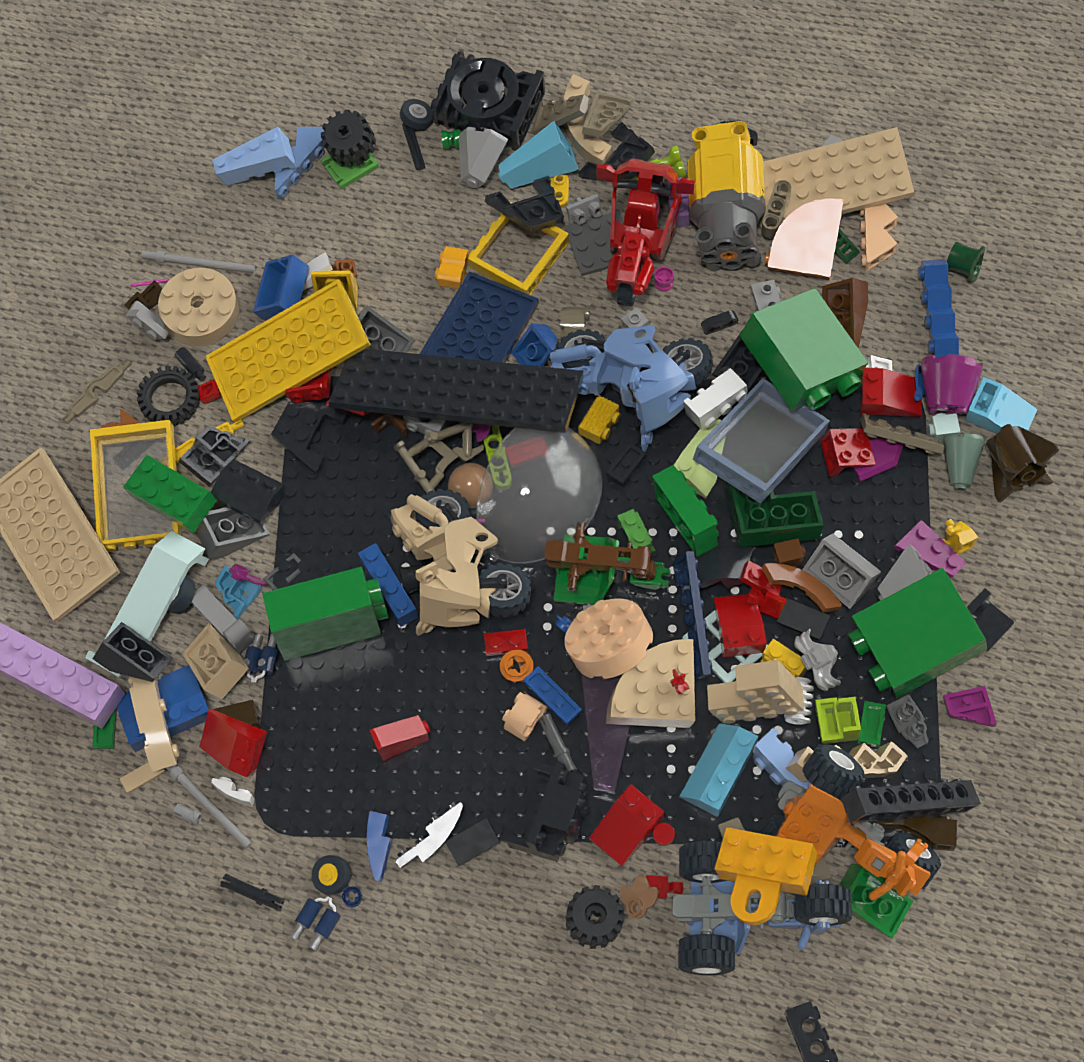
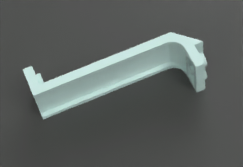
(156, 586)

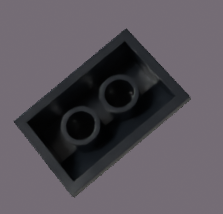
(247, 491)

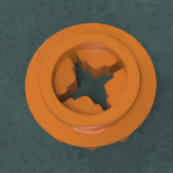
(520, 657)

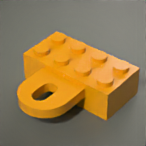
(764, 867)

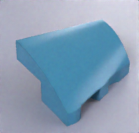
(233, 591)

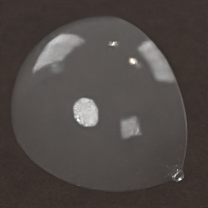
(537, 492)

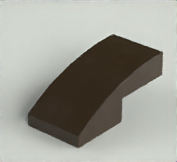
(148, 297)

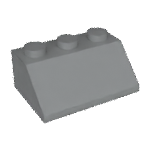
(842, 570)

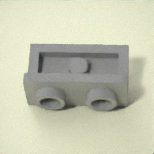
(147, 321)

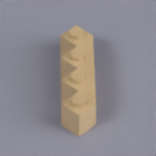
(879, 764)

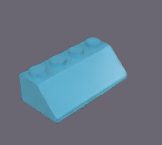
(719, 768)

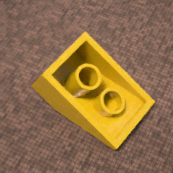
(323, 278)

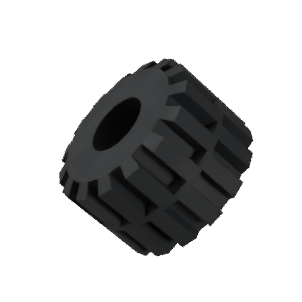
(348, 138)
(601, 904)

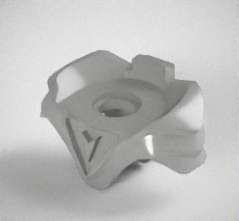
(819, 659)

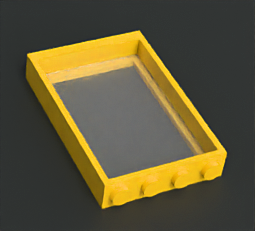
(115, 456)

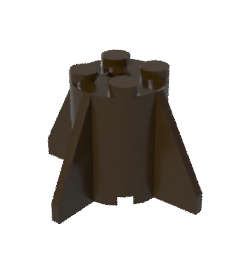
(1018, 459)

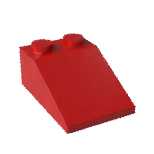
(888, 393)
(739, 626)
(232, 742)
(627, 825)

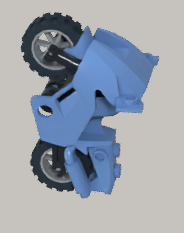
(641, 377)

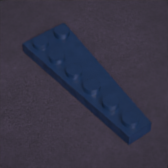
(686, 577)

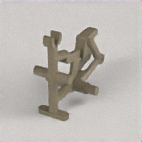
(433, 440)

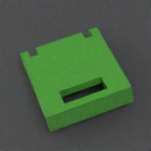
(347, 175)

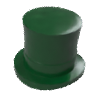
(966, 260)

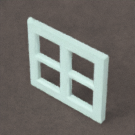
(716, 651)

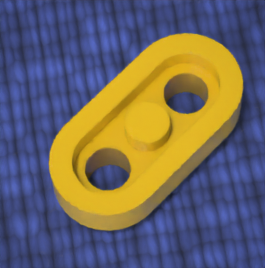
(561, 188)

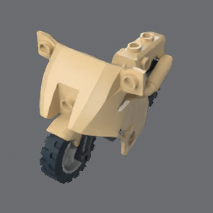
(452, 583)

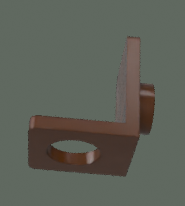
(389, 418)

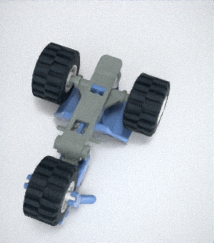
(719, 934)

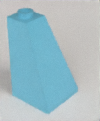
(541, 156)

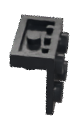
(989, 618)

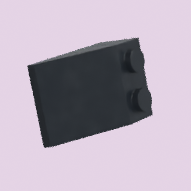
(742, 363)
(131, 654)

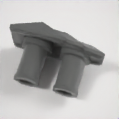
(909, 720)

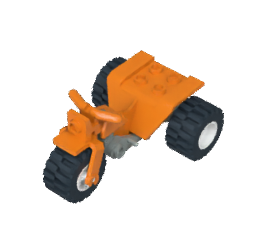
(821, 819)

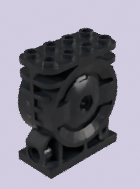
(483, 91)

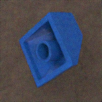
(535, 345)

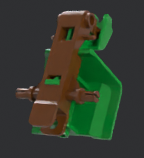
(589, 566)

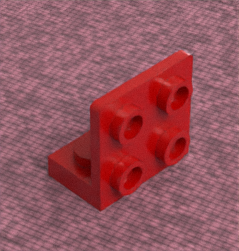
(846, 449)

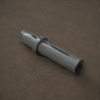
(561, 753)

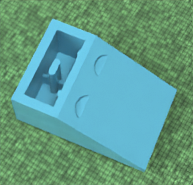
(997, 406)

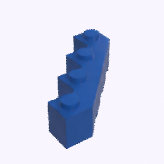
(938, 305)

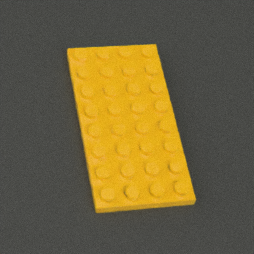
(287, 350)

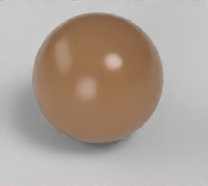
(467, 481)

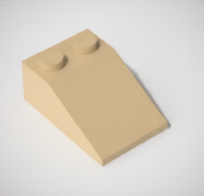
(214, 662)

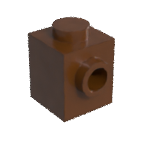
(789, 553)

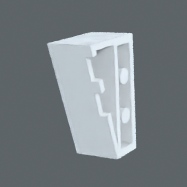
(715, 400)

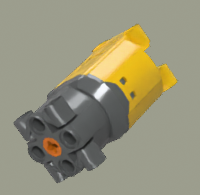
(726, 195)

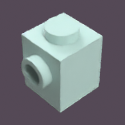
(943, 424)

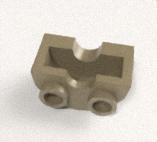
(573, 319)

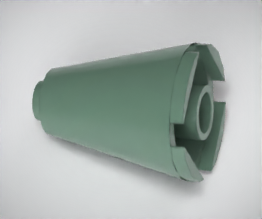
(962, 458)

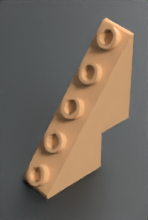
(876, 239)

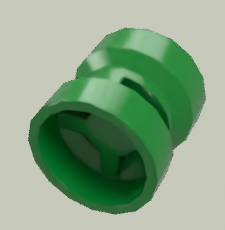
(447, 139)

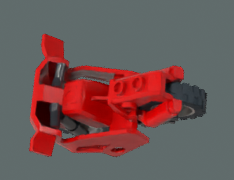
(639, 232)

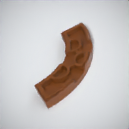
(814, 588)

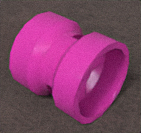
(662, 275)

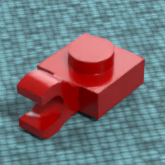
(769, 603)
(663, 886)

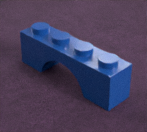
(391, 588)

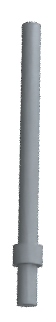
(161, 256)
(178, 775)

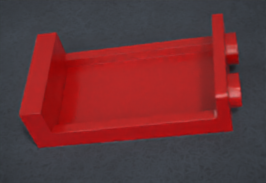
(312, 390)

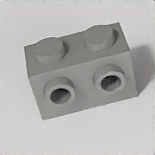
(765, 294)

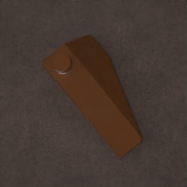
(849, 304)

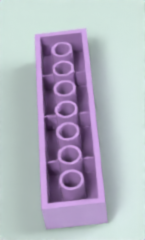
(57, 678)

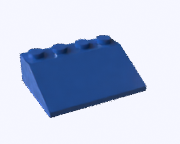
(183, 701)

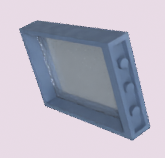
(760, 441)

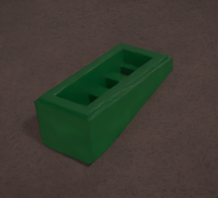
(843, 239)

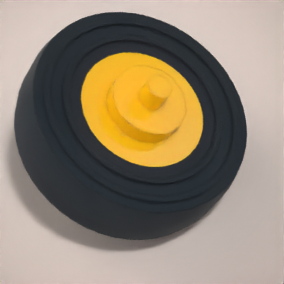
(330, 874)

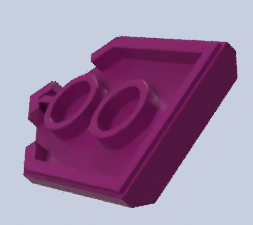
(885, 455)

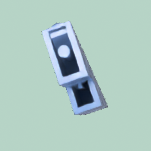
(307, 149)

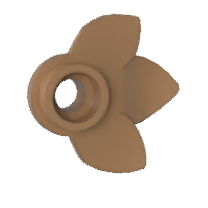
(638, 894)

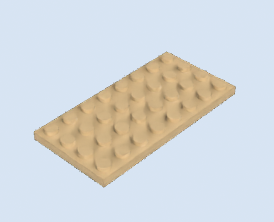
(857, 170)
(51, 536)

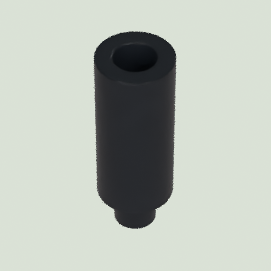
(190, 363)

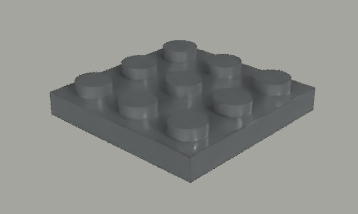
(592, 243)

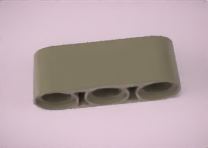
(776, 200)

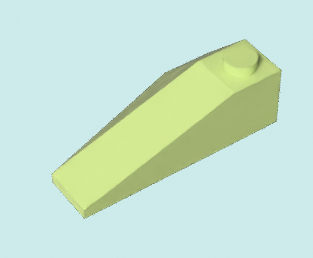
(696, 474)

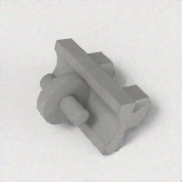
(583, 209)

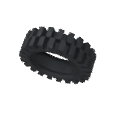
(163, 377)

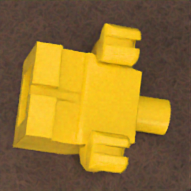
(959, 536)

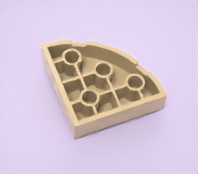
(645, 691)

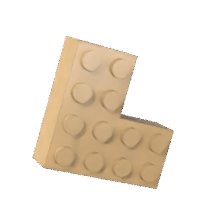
(757, 692)

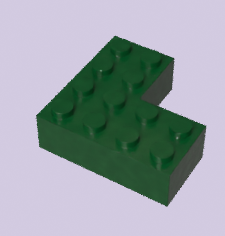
(775, 519)

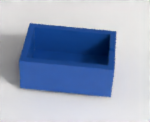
(280, 286)

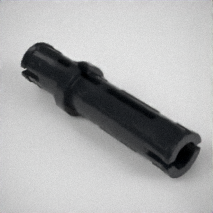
(261, 896)

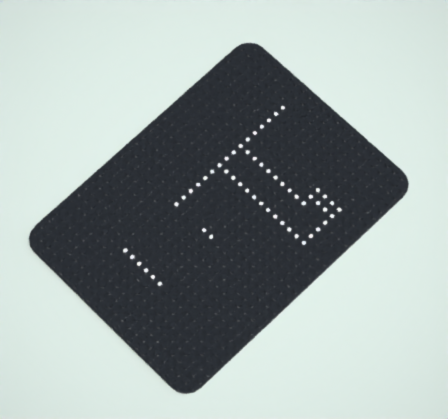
(319, 757)

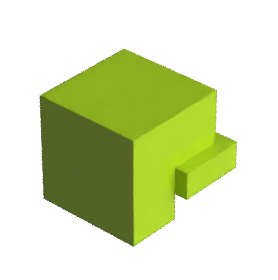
(838, 719)

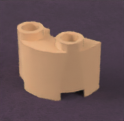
(523, 716)

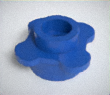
(563, 623)

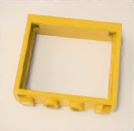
(539, 271)

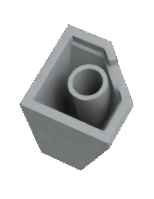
(479, 154)
(904, 572)

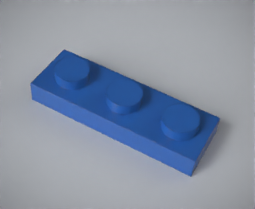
(552, 695)

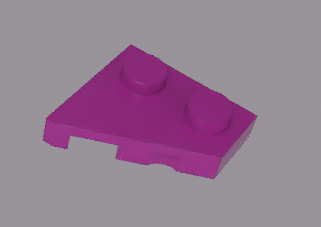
(971, 706)

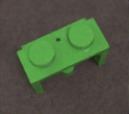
(635, 529)

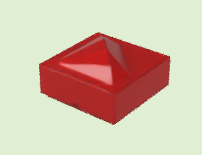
(209, 391)

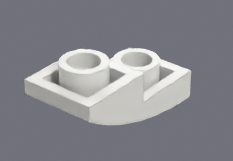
(319, 263)
(228, 789)

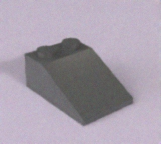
(382, 333)
(227, 532)

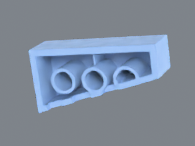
(255, 158)
(774, 758)

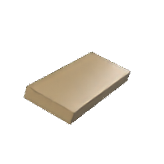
(139, 777)

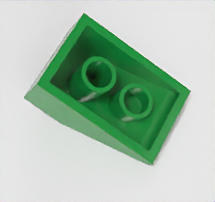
(883, 913)

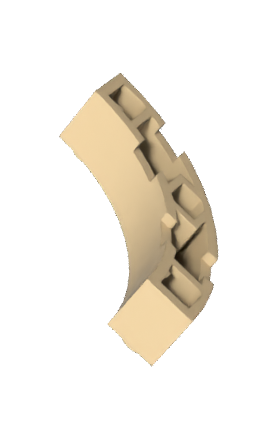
(590, 148)
(151, 720)

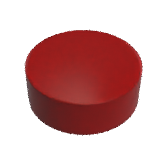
(663, 834)

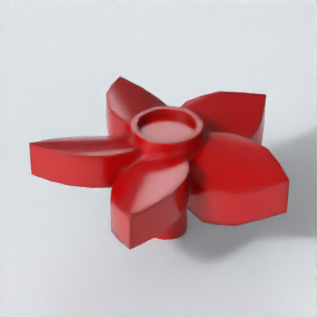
(678, 682)

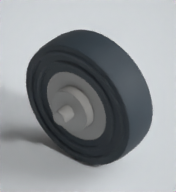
(416, 114)

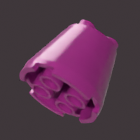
(950, 383)

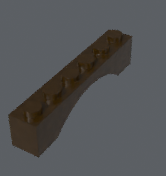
(937, 832)

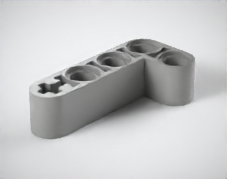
(233, 630)

